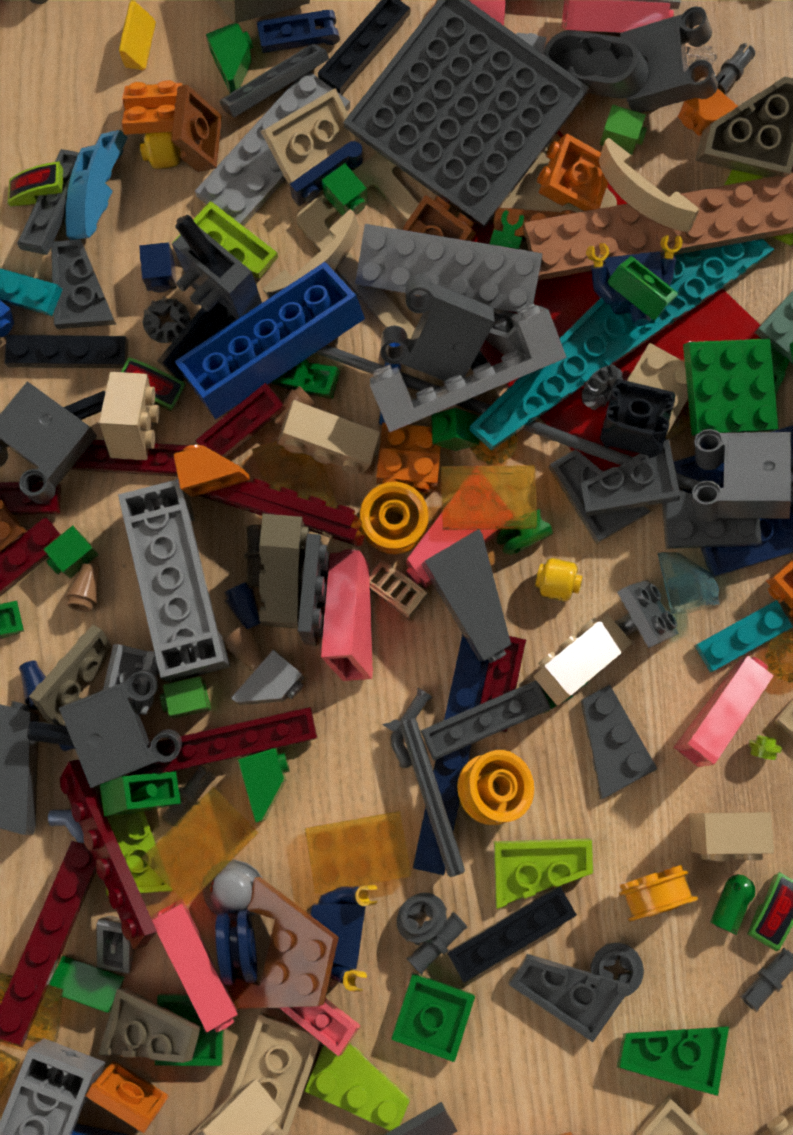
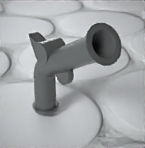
(397, 737)

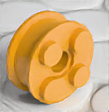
(394, 498)
(477, 790)
(657, 893)

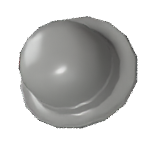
(231, 889)

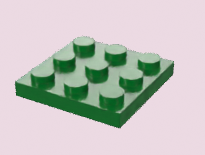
(730, 386)

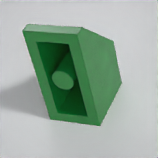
(231, 54)
(264, 780)
(139, 793)

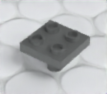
(646, 614)

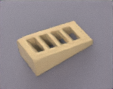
(419, 593)

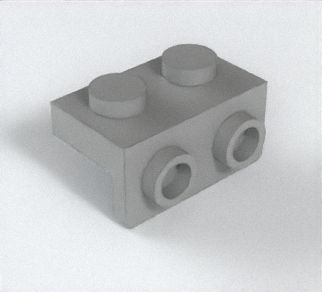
(126, 662)

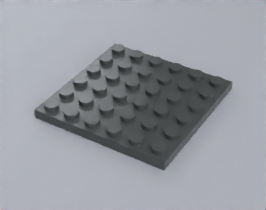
(466, 108)

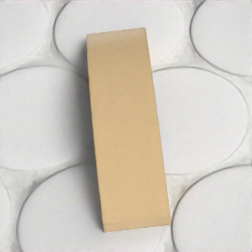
(642, 195)
(343, 236)

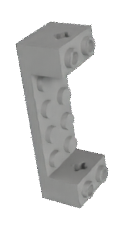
(540, 349)
(172, 582)
(49, 1090)

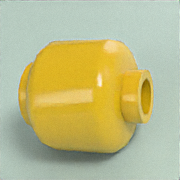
(160, 150)
(558, 579)

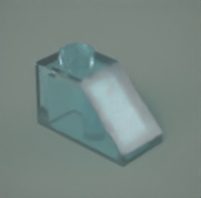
(687, 584)

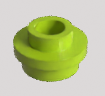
(764, 747)

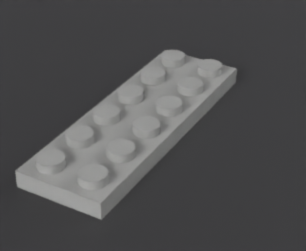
(250, 171)
(480, 271)

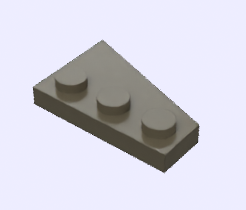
(71, 674)
(147, 1030)

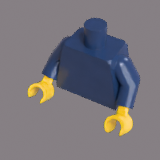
(605, 266)
(344, 914)

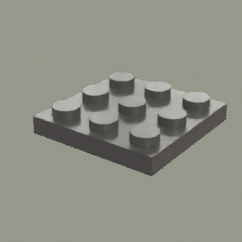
(313, 590)

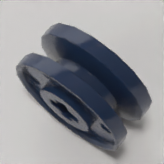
(236, 948)

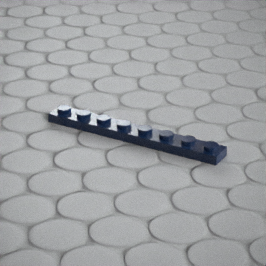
(464, 694)

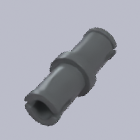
(733, 68)
(430, 951)
(769, 980)

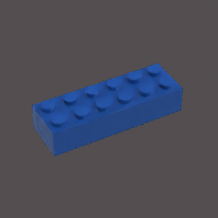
(270, 339)

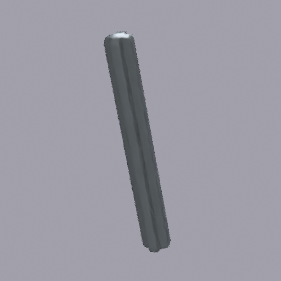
(432, 798)

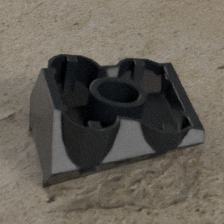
(637, 418)

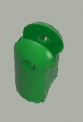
(520, 539)
(733, 903)

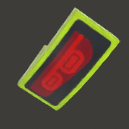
(35, 181)

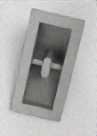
(113, 949)

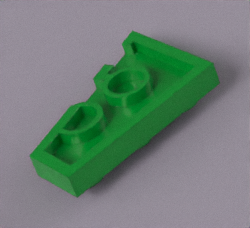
(677, 1056)

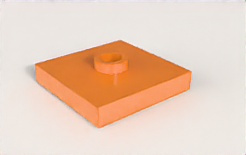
(127, 1096)

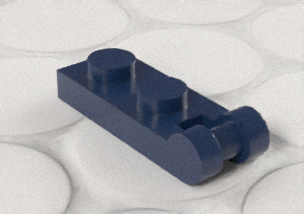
(298, 31)
(310, 183)

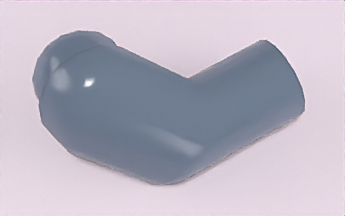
(65, 818)

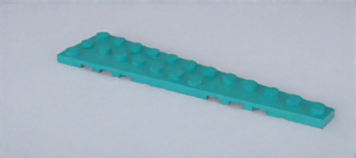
(606, 338)

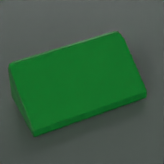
(642, 287)
(86, 983)

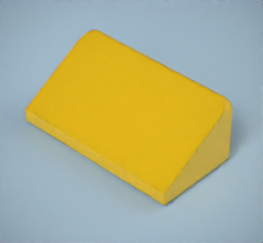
(136, 37)

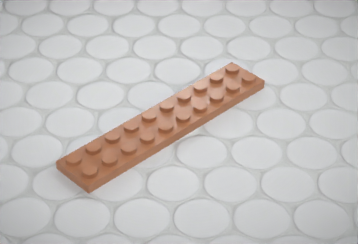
(725, 218)

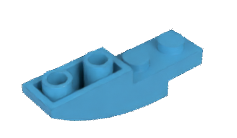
(87, 187)

